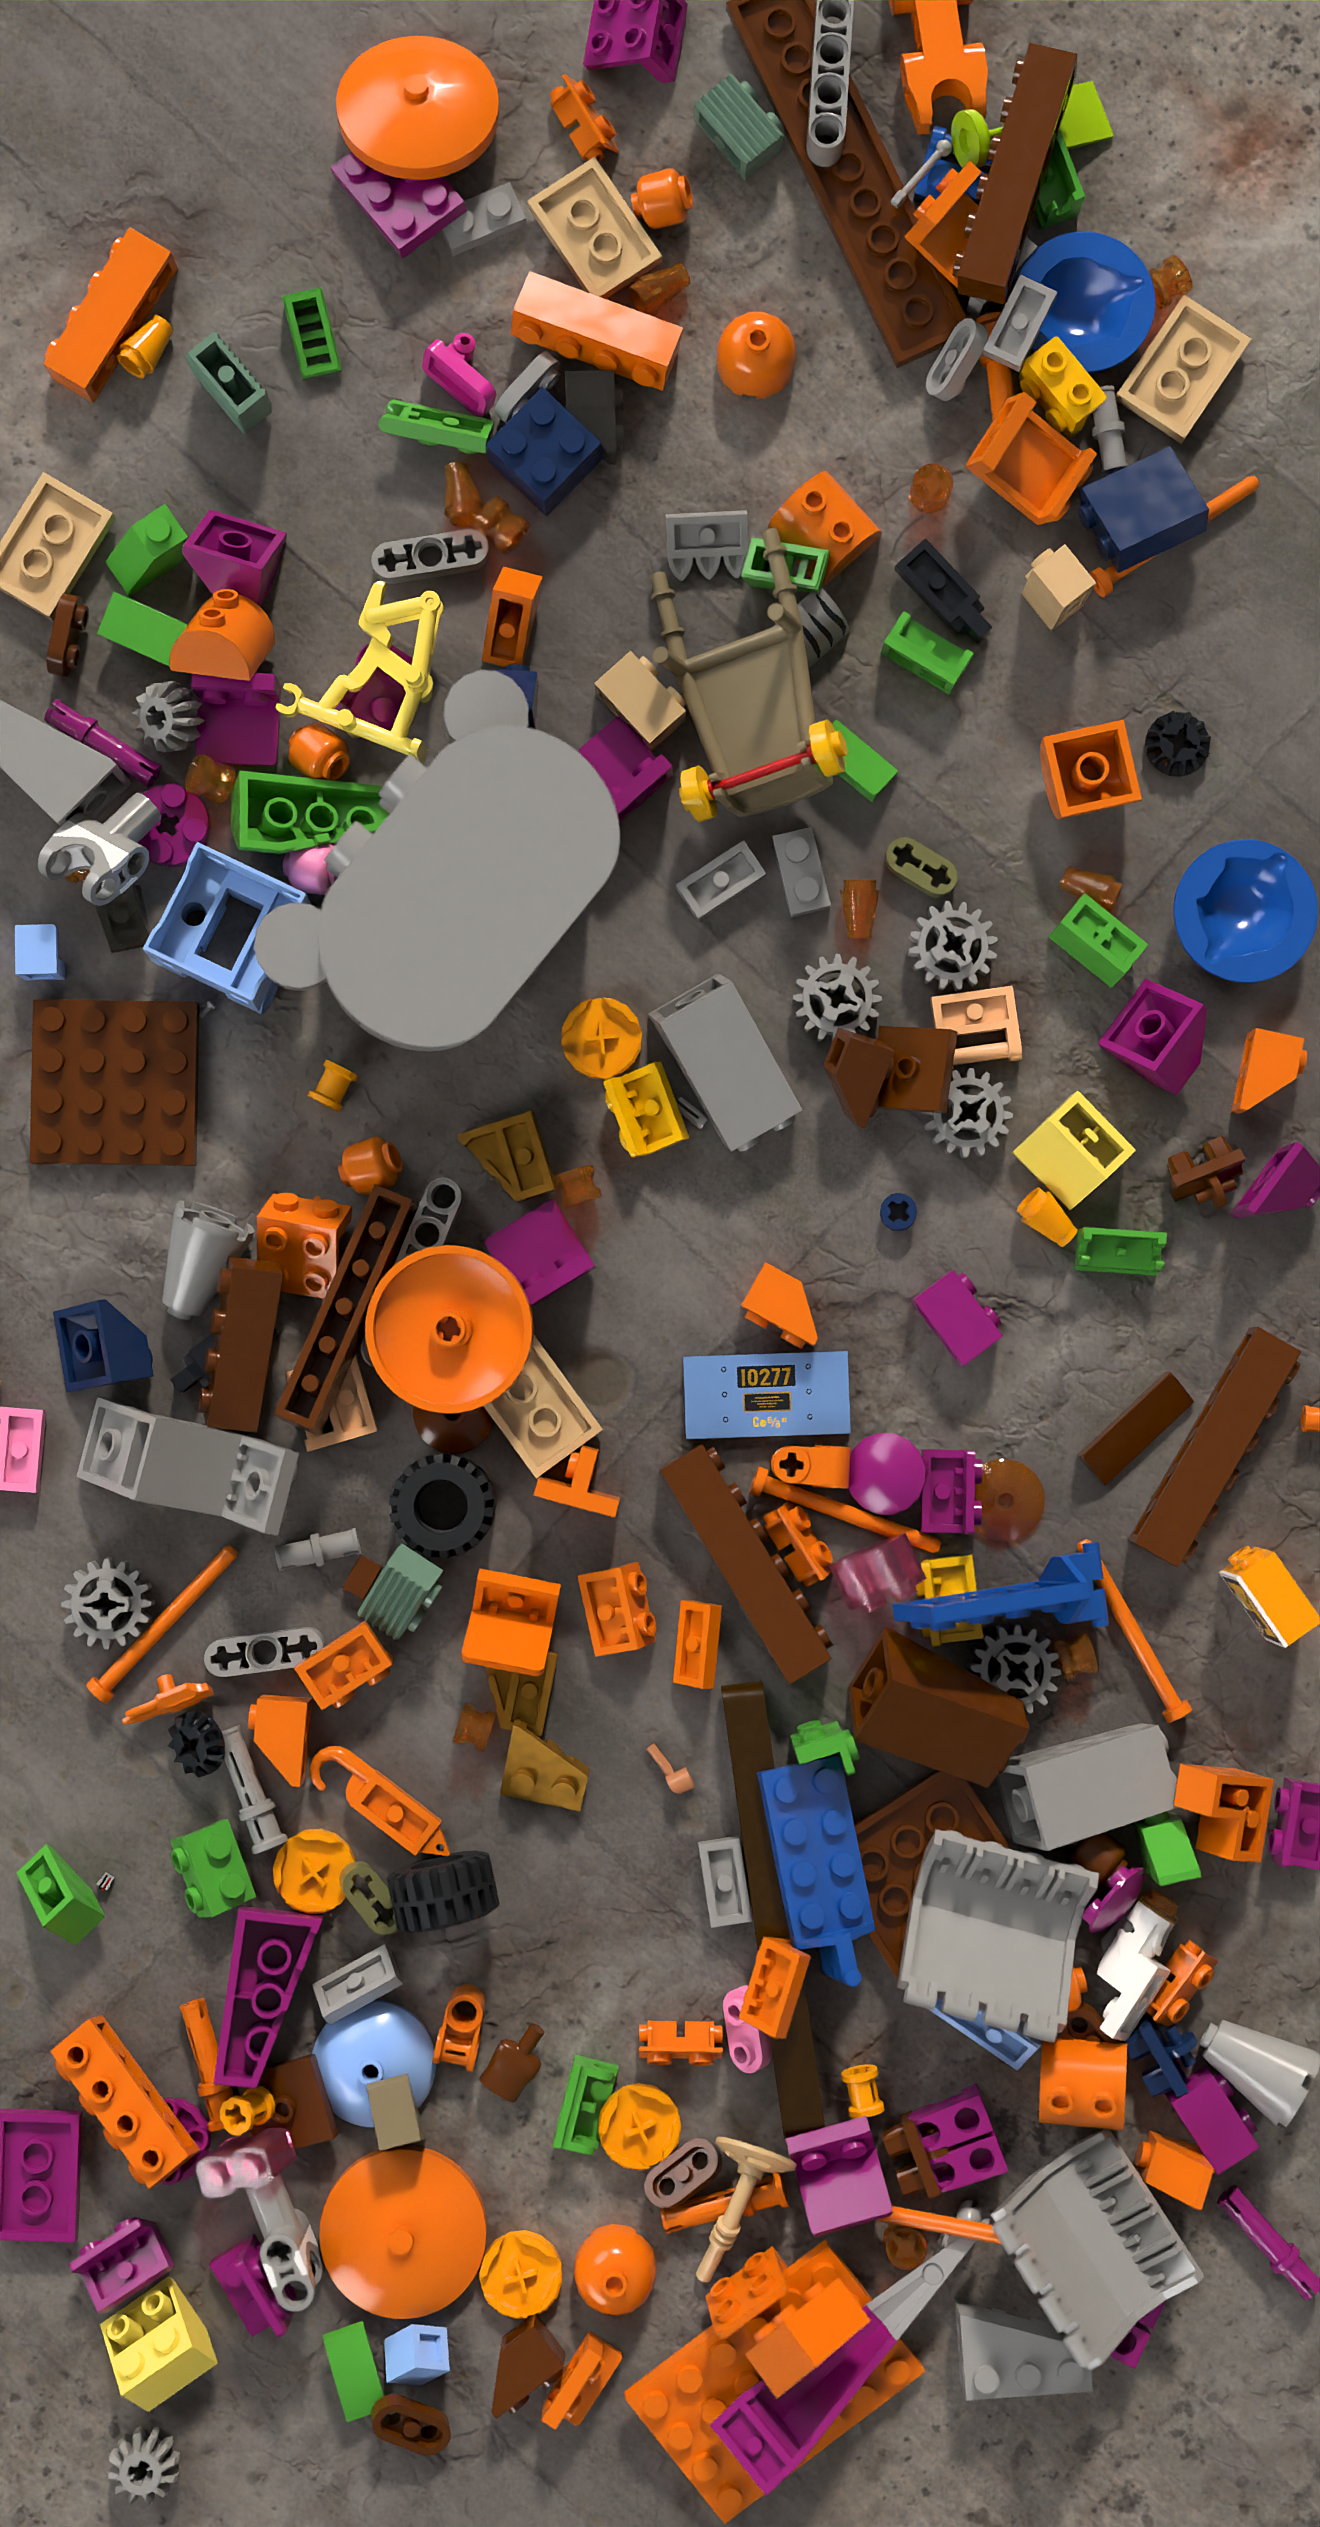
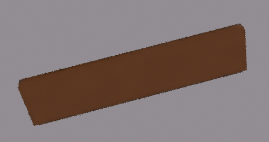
(1135, 1428)

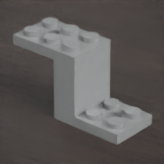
(188, 1466)

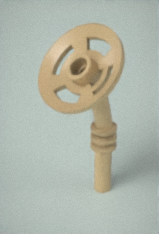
(752, 2164)

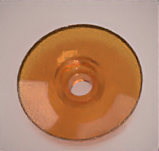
(1028, 1500)

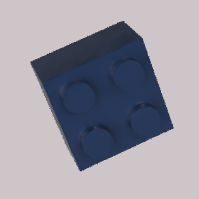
(544, 451)

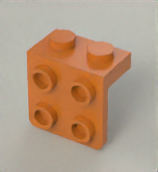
(943, 221)
(303, 1240)
(511, 1622)
(747, 2292)

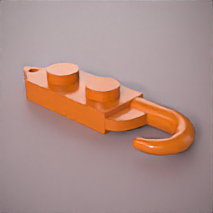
(384, 1803)

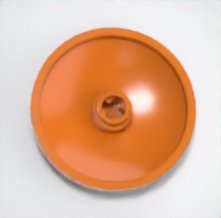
(417, 107)
(449, 1329)
(403, 2232)

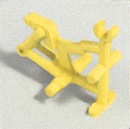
(414, 677)

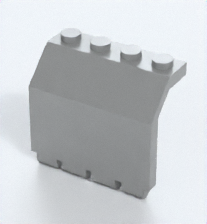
(994, 1934)
(1093, 2245)

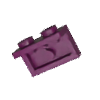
(379, 698)
(949, 1491)
(1298, 1825)
(122, 2262)

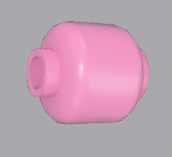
(308, 869)

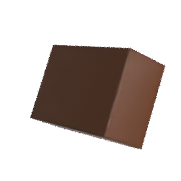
(362, 1576)

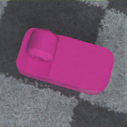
(452, 372)

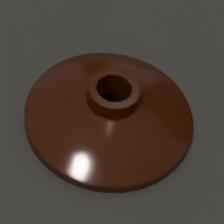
(450, 1435)

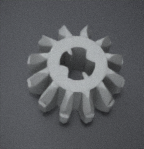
(168, 716)
(141, 2481)

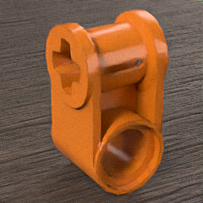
(819, 1465)
(459, 2034)

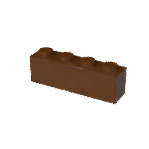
(241, 1344)

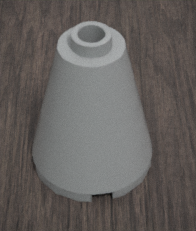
(197, 1250)
(1262, 2068)

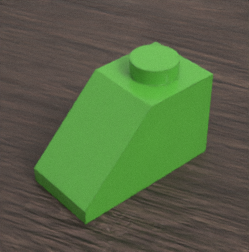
(147, 550)
(1166, 1849)
(60, 1896)

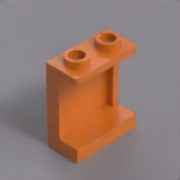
(1030, 462)

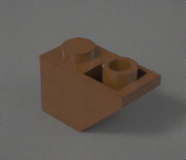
(857, 1072)
(526, 2360)

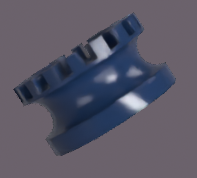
(898, 1199)

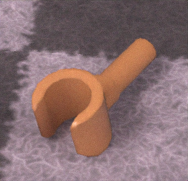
(678, 1781)

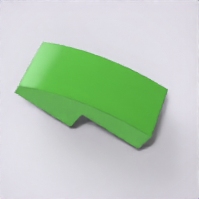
(353, 2370)

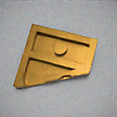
(514, 1155)
(522, 1695)
(542, 1771)

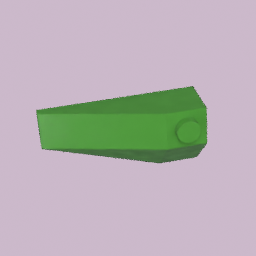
(299, 812)

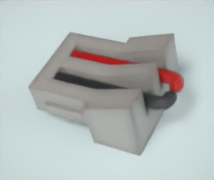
(105, 1882)

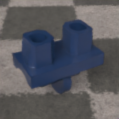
(1167, 2073)

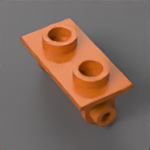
(575, 105)
(792, 1526)
(1192, 1972)
(695, 2046)

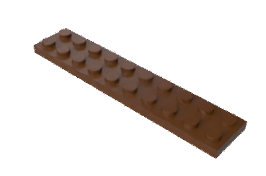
(899, 285)

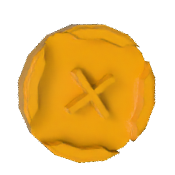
(601, 1038)
(310, 1870)
(639, 2126)
(521, 2274)

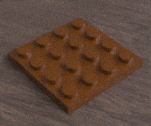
(114, 1082)
(894, 1845)

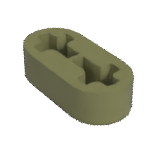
(926, 859)
(364, 1903)

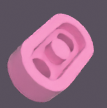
(747, 2045)

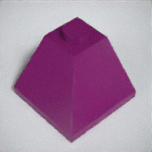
(235, 555)
(1158, 1036)
(1283, 1184)

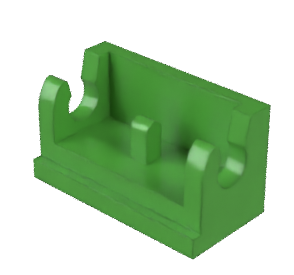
(1061, 190)
(140, 628)
(926, 653)
(1098, 940)
(1119, 1251)
(585, 2094)

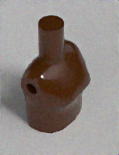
(513, 2065)

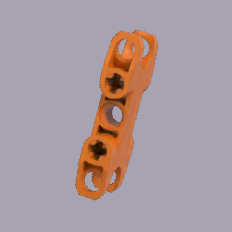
(941, 61)

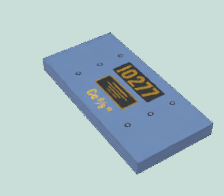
(766, 1395)

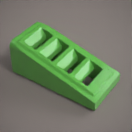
(304, 300)
(754, 573)

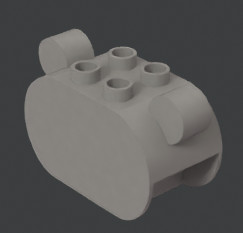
(459, 881)

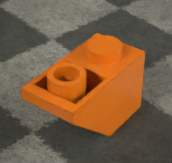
(783, 1303)

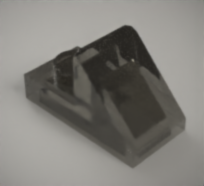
(125, 920)

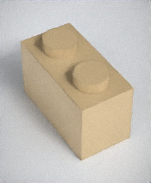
(1057, 586)
(641, 700)

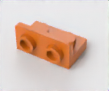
(617, 1609)
(344, 1666)
(774, 1987)
(581, 2381)

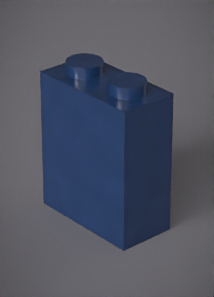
(1143, 509)

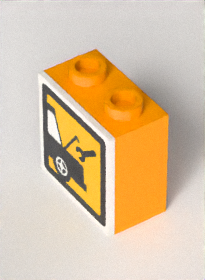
(1269, 1595)

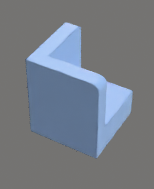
(38, 953)
(416, 2355)

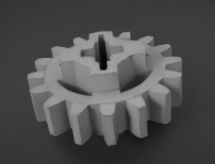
(942, 930)
(817, 991)
(979, 1129)
(108, 1586)
(1029, 1655)

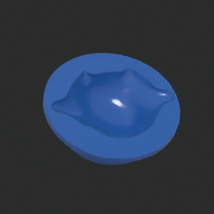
(1101, 297)
(1245, 911)

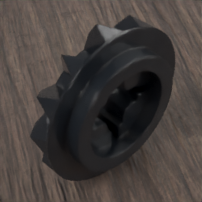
(1160, 750)
(211, 1747)

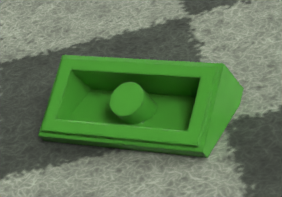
(864, 767)

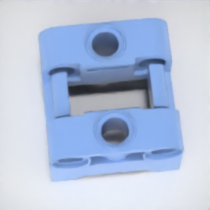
(206, 887)

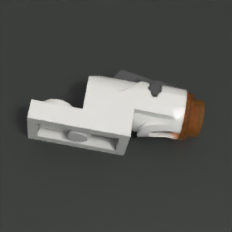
(1130, 1961)

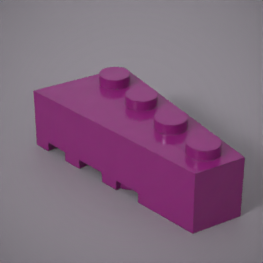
(263, 1974)

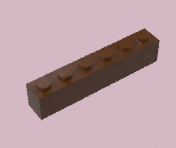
(1016, 173)
(344, 1310)
(1215, 1446)
(746, 1564)

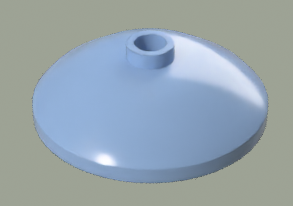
(378, 2036)

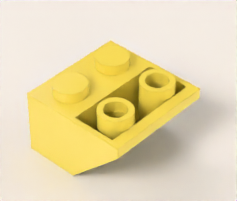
(1073, 1150)
(157, 2345)

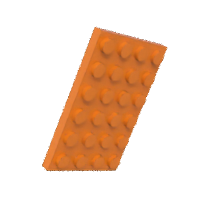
(709, 2374)

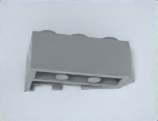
(1013, 2356)

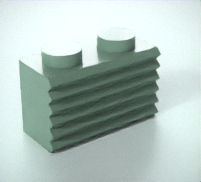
(739, 125)
(229, 382)
(400, 1591)

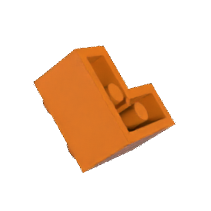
(1231, 1807)
(805, 2337)

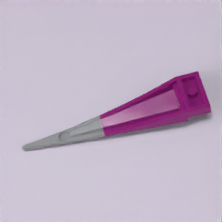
(777, 2433)

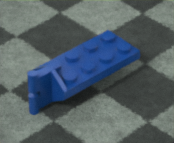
(1062, 1589)
(818, 1861)

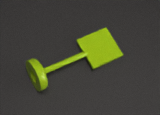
(1082, 125)

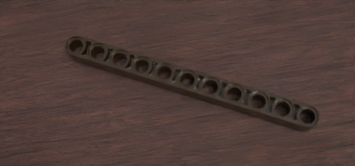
(749, 1754)

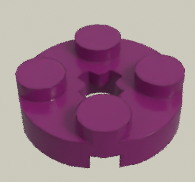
(193, 827)

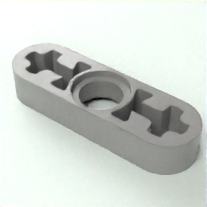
(417, 544)
(233, 1645)

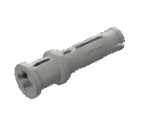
(256, 1809)

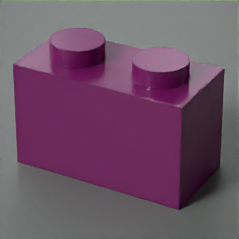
(958, 1317)
(1213, 2121)

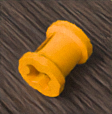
(332, 1085)
(862, 2090)
(252, 2108)

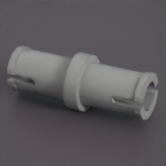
(1109, 432)
(317, 1549)

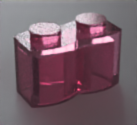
(878, 1573)
(245, 2162)

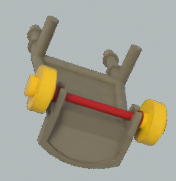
(751, 708)

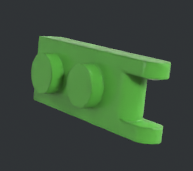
(437, 426)

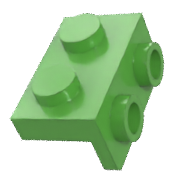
(819, 1740)
(212, 1869)

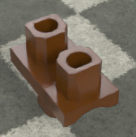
(1208, 1179)

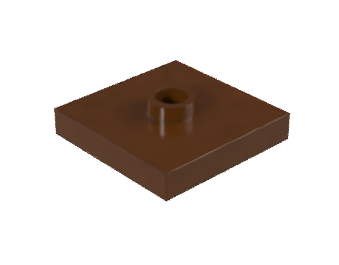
(920, 1068)
(299, 2101)

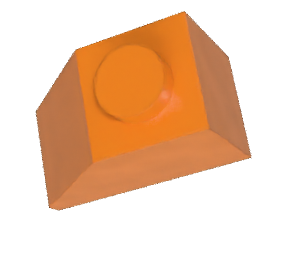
(511, 617)
(1267, 1065)
(282, 1733)
(1174, 2168)

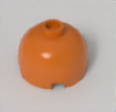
(756, 355)
(615, 2269)

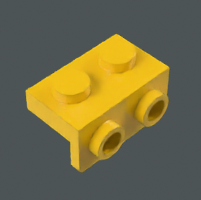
(1061, 387)
(645, 1110)
(944, 1578)

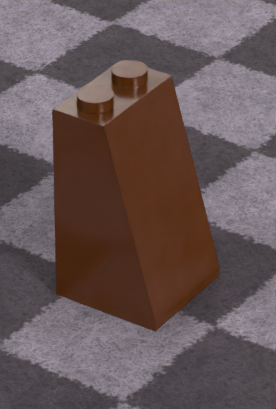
(934, 1711)

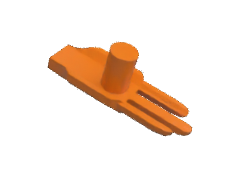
(169, 1700)

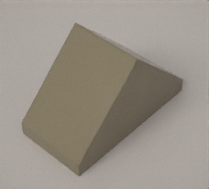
(395, 2112)

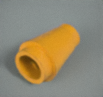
(144, 348)
(1047, 1217)

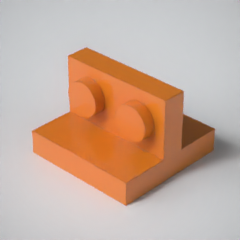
(578, 1493)

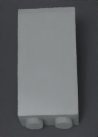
(57, 769)
(726, 1062)
(1087, 1786)

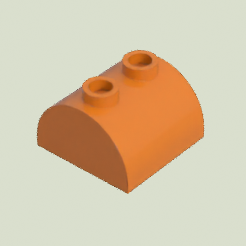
(826, 519)
(224, 638)
(1089, 770)
(1083, 2084)

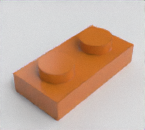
(697, 1644)

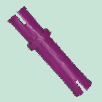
(90, 734)
(1282, 2255)

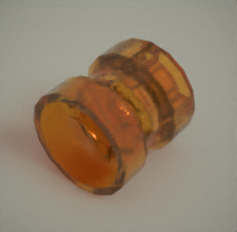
(501, 525)

